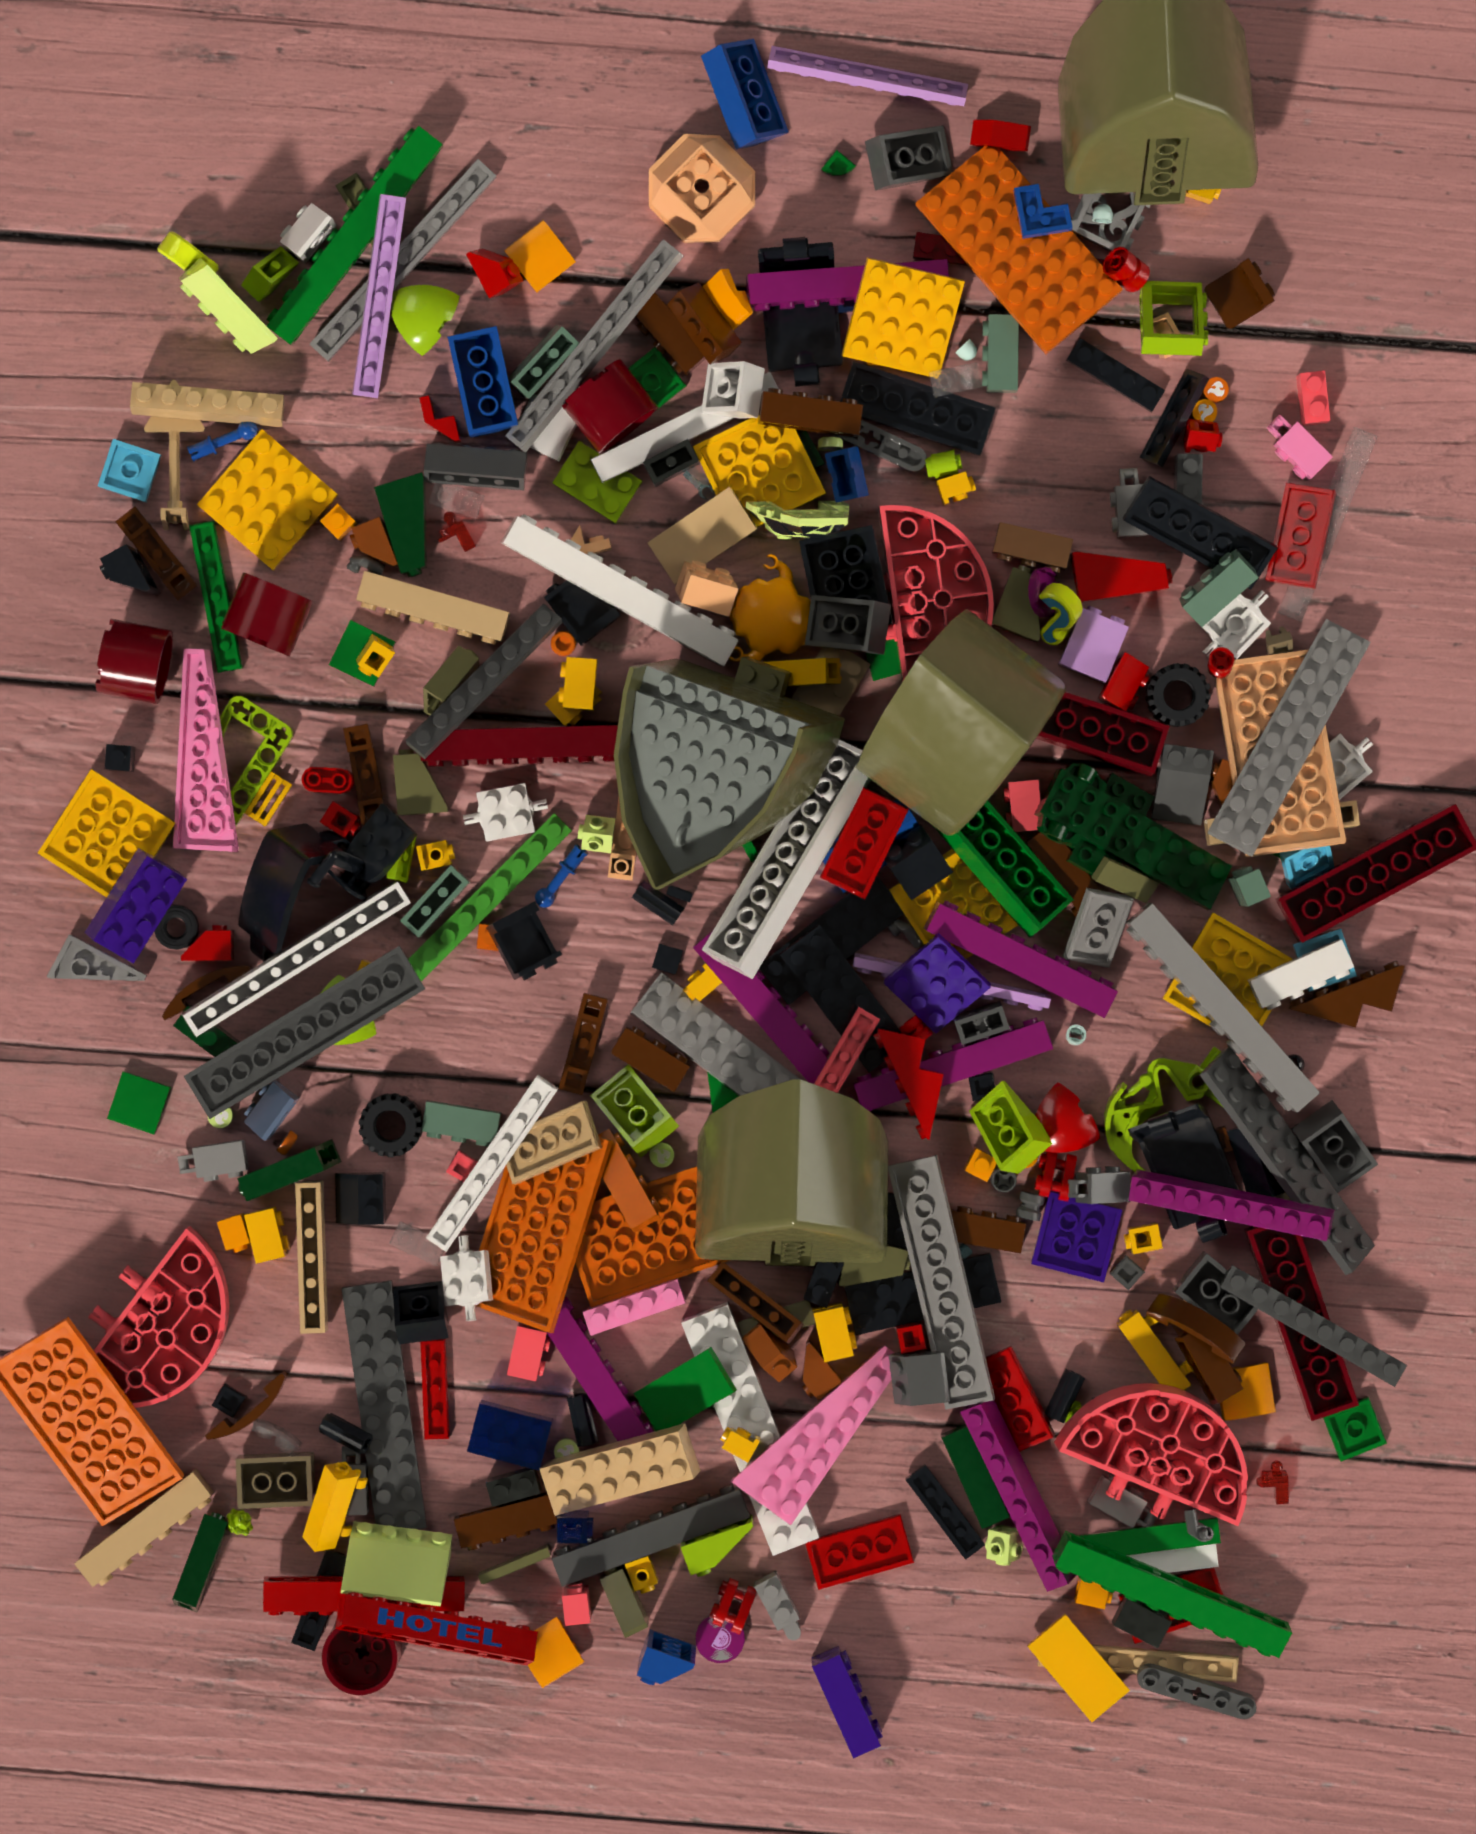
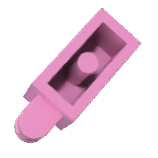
(1299, 448)

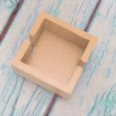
(706, 588)

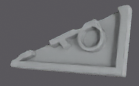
(85, 961)

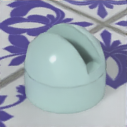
(1102, 214)
(967, 350)
(1076, 1030)

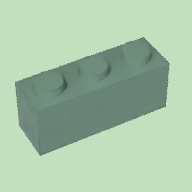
(1000, 354)
(542, 361)
(1218, 587)
(1248, 886)
(435, 901)
(460, 1122)

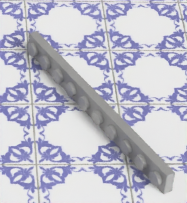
(410, 253)
(594, 345)

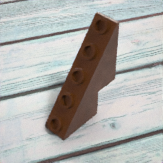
(1346, 1001)

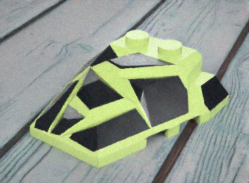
(806, 523)

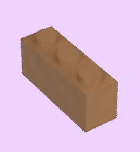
(1032, 547)

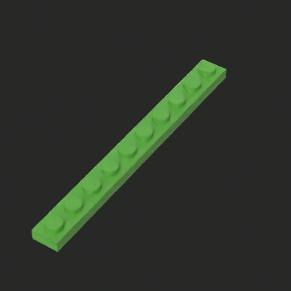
(489, 896)

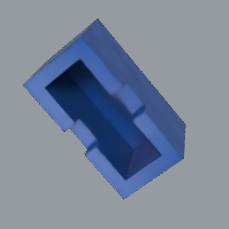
(847, 474)

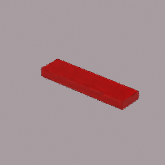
(435, 1389)

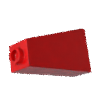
(1112, 577)

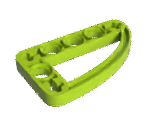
(256, 762)

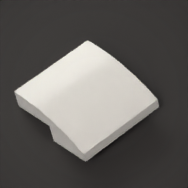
(555, 436)

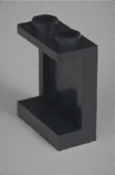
(580, 610)
(523, 942)

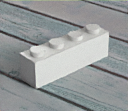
(1301, 973)
(1181, 1559)

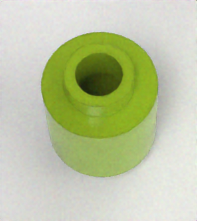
(943, 464)

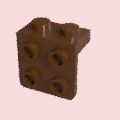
(1240, 294)

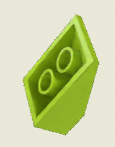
(634, 1110)
(1009, 1129)
(709, 1549)

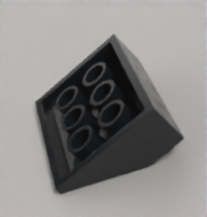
(845, 566)

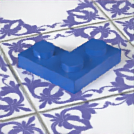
(1035, 219)

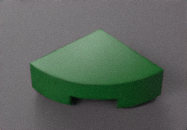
(838, 165)
(751, 851)

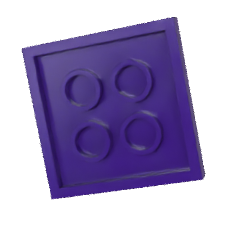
(937, 983)
(1076, 1237)

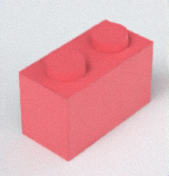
(1313, 398)
(1023, 803)
(528, 1353)
(576, 1604)

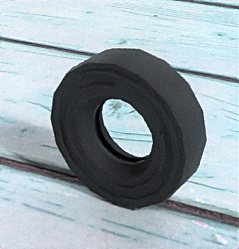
(189, 935)

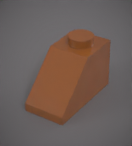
(374, 541)
(1221, 780)
(770, 1352)
(817, 1376)

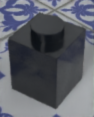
(120, 757)

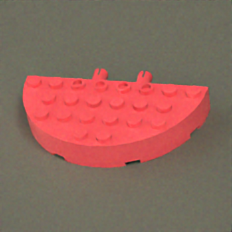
(930, 578)
(169, 1325)
(1164, 1444)

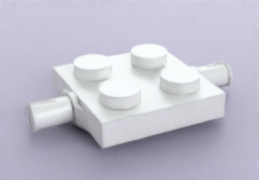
(1237, 625)
(1348, 763)
(505, 812)
(466, 1278)

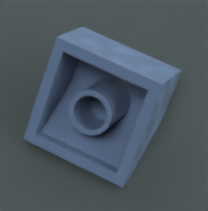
(271, 1109)

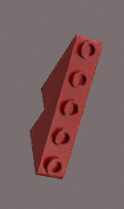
(919, 1084)

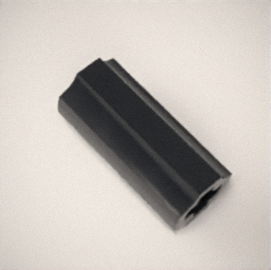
(658, 903)
(1064, 1395)
(582, 1419)
(345, 1433)

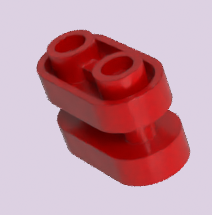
(327, 780)
(1045, 1183)
(720, 1612)

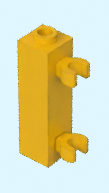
(811, 671)
(1152, 1351)
(331, 1505)

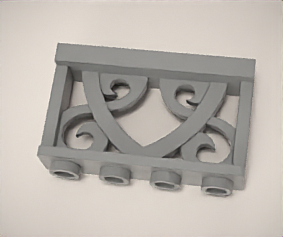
(1085, 213)

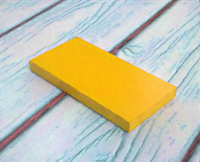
(1078, 1667)

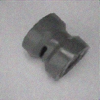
(1004, 1182)
(1030, 1206)

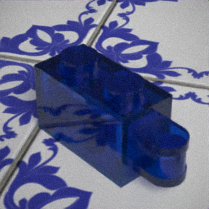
(574, 1527)

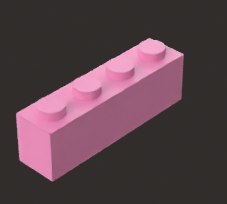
(634, 1306)

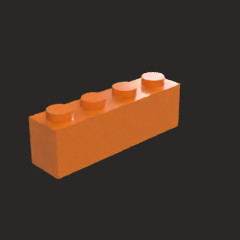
(627, 1187)

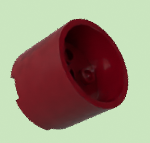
(609, 406)
(266, 614)
(134, 661)
(357, 1672)

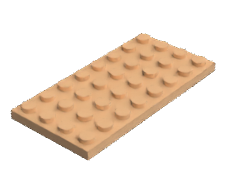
(1247, 701)

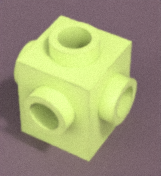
(597, 833)
(1003, 1545)

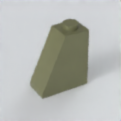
(1014, 608)
(449, 678)
(415, 786)
(892, 1266)
(624, 1601)

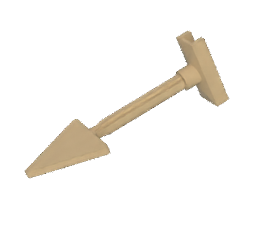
(174, 426)

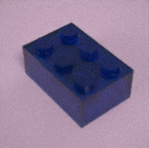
(510, 1435)

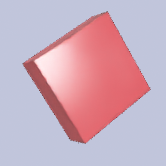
(461, 1166)

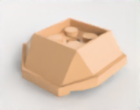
(707, 214)

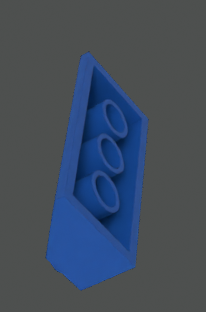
(744, 93)
(483, 381)
(664, 1658)

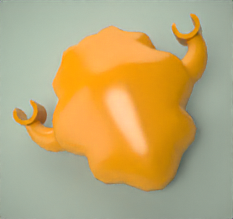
(770, 614)

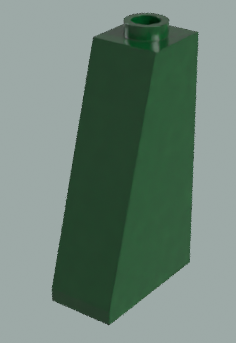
(405, 518)
(289, 1170)
(200, 1562)

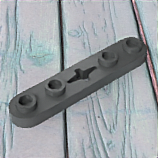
(891, 448)
(1180, 1687)

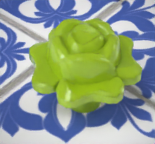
(239, 1522)

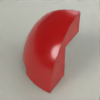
(1065, 1121)

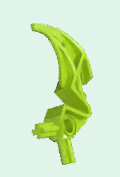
(1114, 1120)

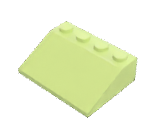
(227, 307)
(397, 1563)

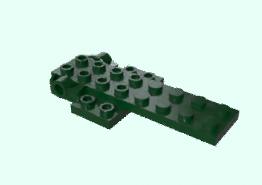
(1112, 822)

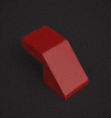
(1000, 134)
(446, 426)

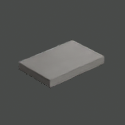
(1098, 927)

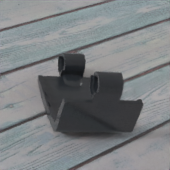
(801, 336)
(276, 881)
(1187, 1148)

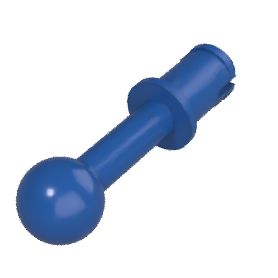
(245, 430)
(545, 896)

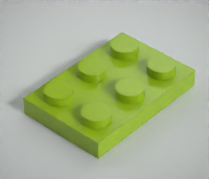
(583, 483)

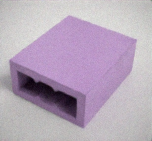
(1094, 644)

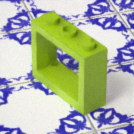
(1177, 294)

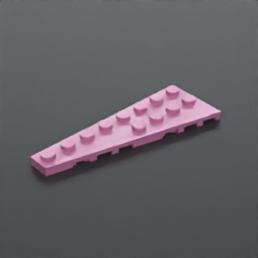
(203, 791)
(800, 1459)

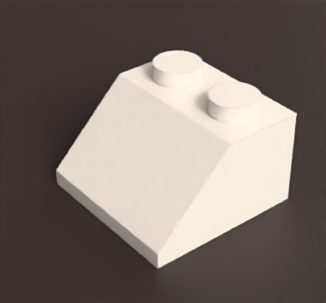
(307, 232)
(733, 389)

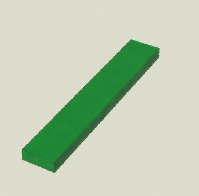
(215, 595)
(1153, 1538)

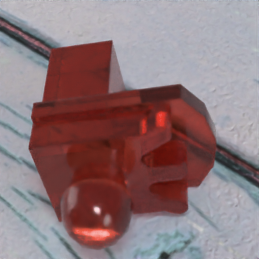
(456, 528)
(1278, 1479)

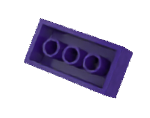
(135, 905)
(846, 1702)

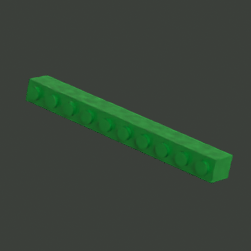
(353, 237)
(1171, 1594)

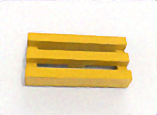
(256, 817)

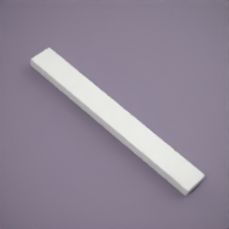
(661, 438)
(492, 1163)

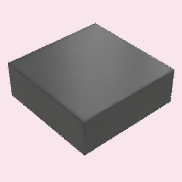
(1127, 1272)

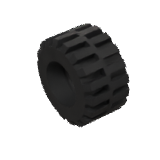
(1199, 688)
(369, 1129)

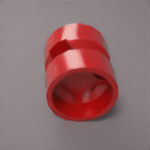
(1126, 269)

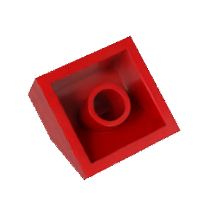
(1124, 682)

